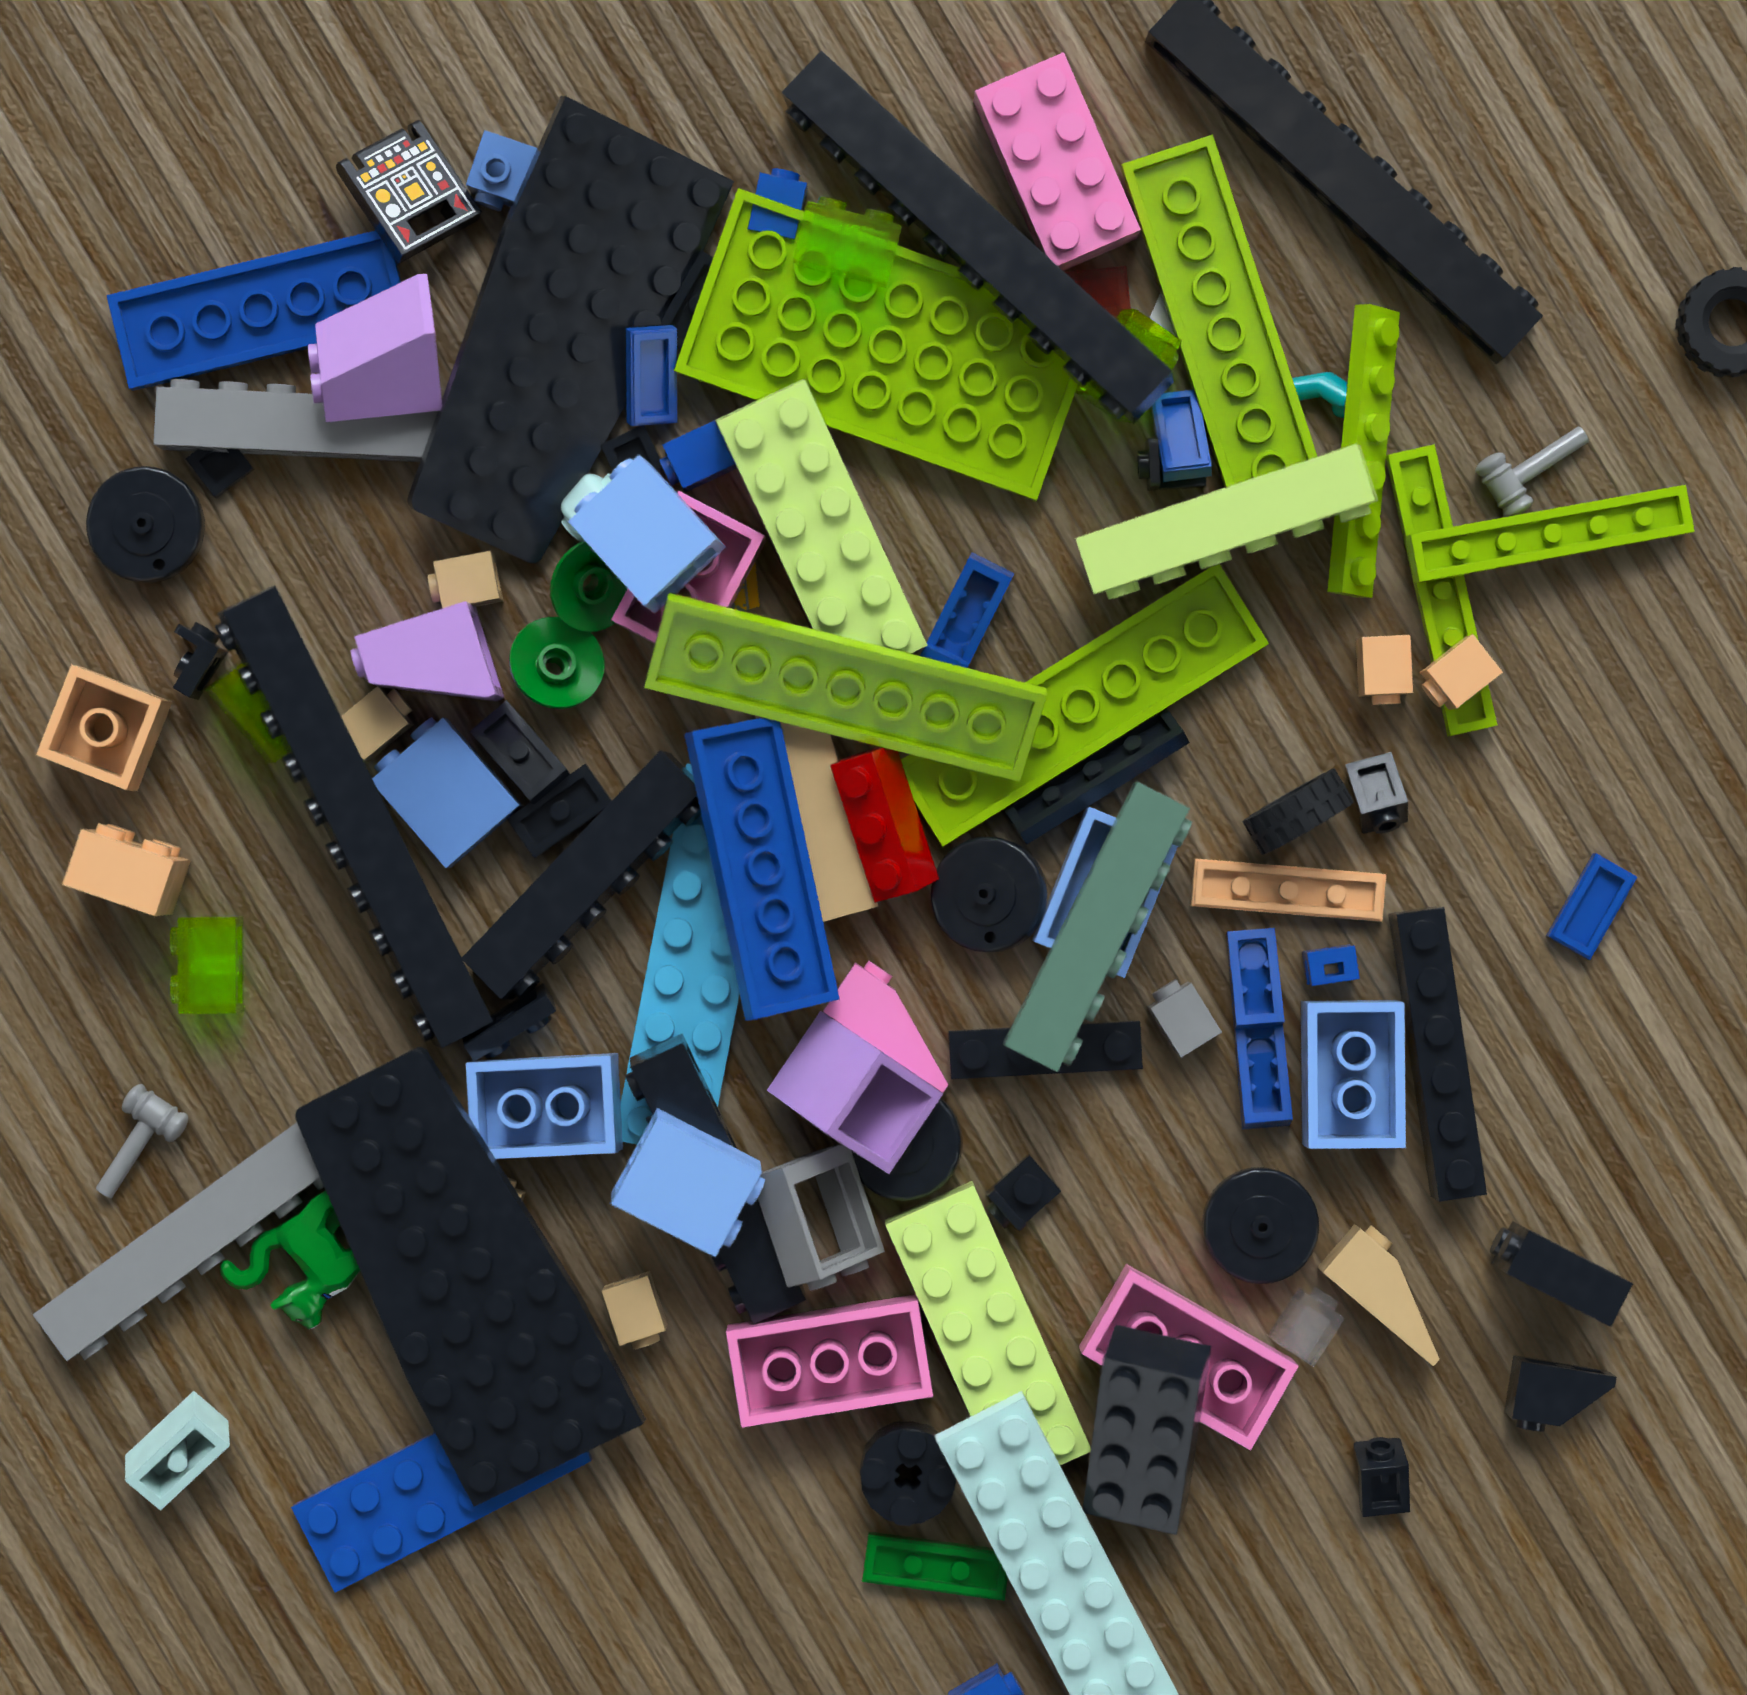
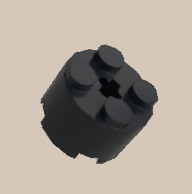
(906, 1500)

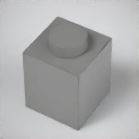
(1183, 1017)

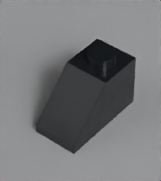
(1552, 1391)

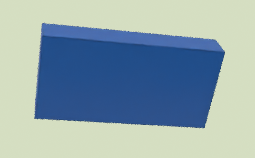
(651, 375)
(1181, 436)
(1591, 906)

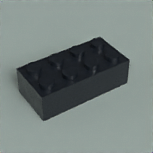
(1146, 1429)

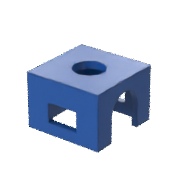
(1315, 960)

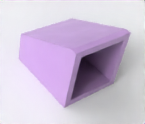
(378, 356)
(431, 654)
(854, 1092)

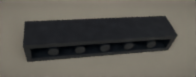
(585, 878)
(1437, 1054)
(674, 1084)

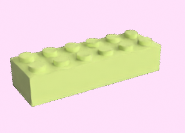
(1227, 519)
(818, 520)
(982, 1313)

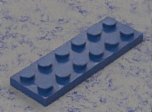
(244, 309)
(761, 867)
(397, 1510)

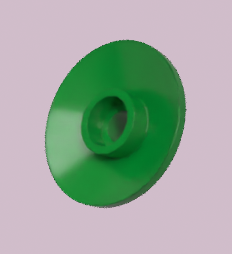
(589, 606)
(556, 642)

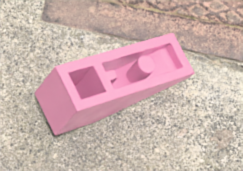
(880, 1018)

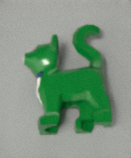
(318, 1252)

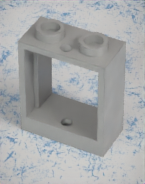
(846, 1208)

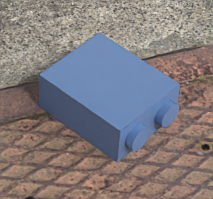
(444, 791)

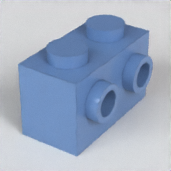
(498, 170)

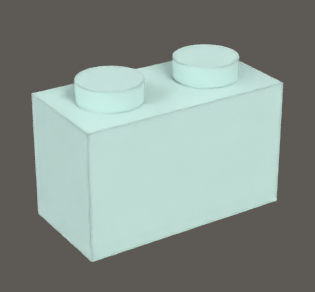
(177, 1450)

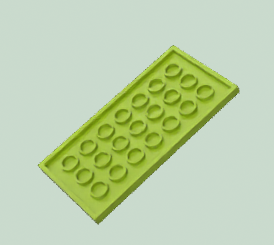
(898, 365)

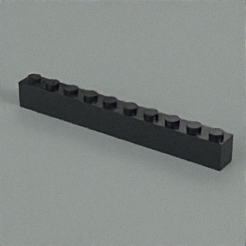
(1344, 177)
(977, 238)
(354, 817)

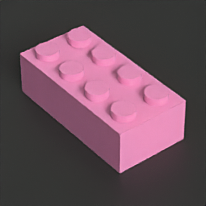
(1056, 163)
(829, 1360)
(1242, 1374)

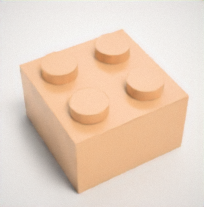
(104, 728)
(126, 871)

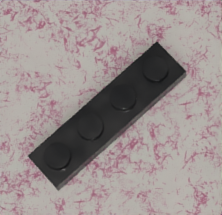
(1096, 776)
(1103, 1048)

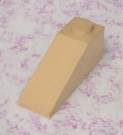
(1377, 1283)

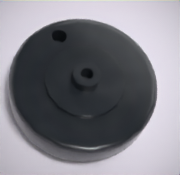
(145, 524)
(989, 894)
(925, 1162)
(1260, 1225)

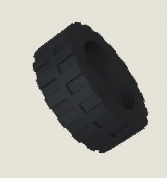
(1694, 323)
(1298, 811)

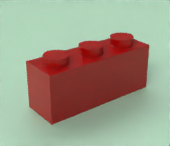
(884, 823)

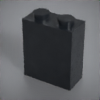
(1559, 1273)

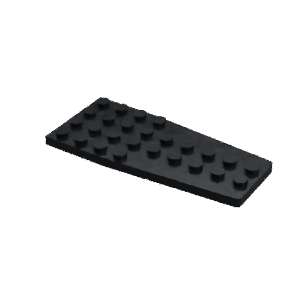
(542, 367)
(464, 1280)

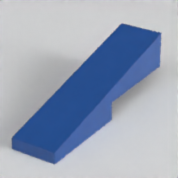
(968, 612)
(1259, 1029)

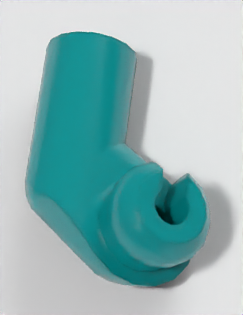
(1323, 385)

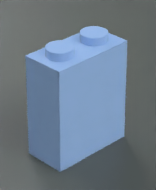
(645, 532)
(688, 1183)

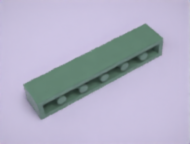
(1096, 927)

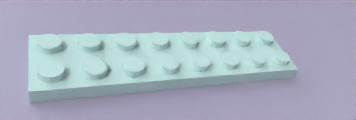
(1052, 1553)

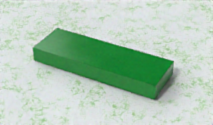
(934, 1566)

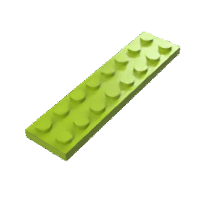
(1218, 310)
(844, 687)
(1101, 696)

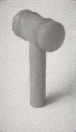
(1507, 483)
(152, 1116)

